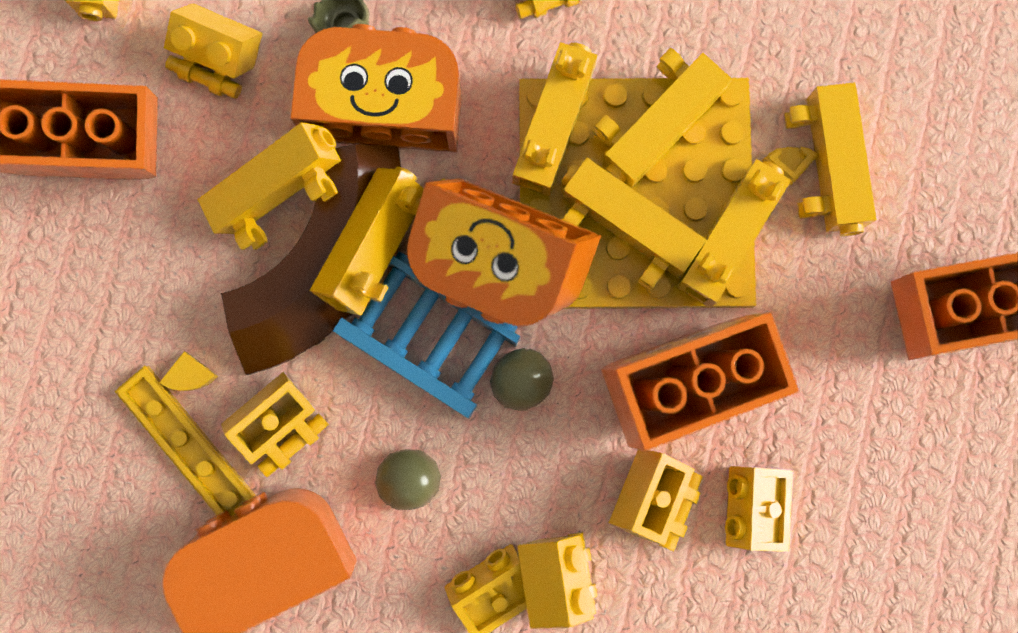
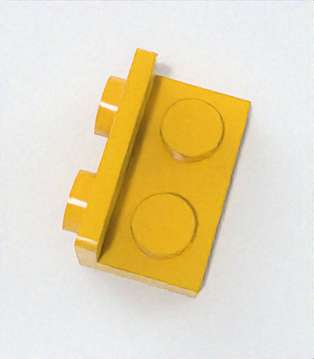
(759, 509)
(488, 592)

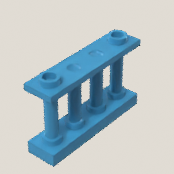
(426, 373)

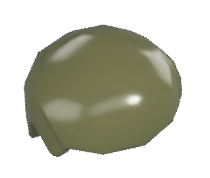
(338, 14)
(522, 379)
(407, 479)

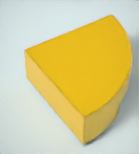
(792, 160)
(188, 374)

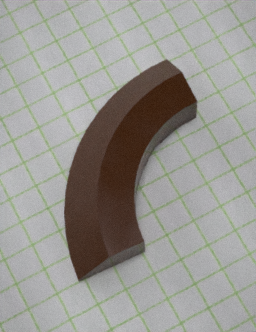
(277, 313)

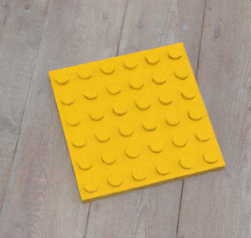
(687, 182)

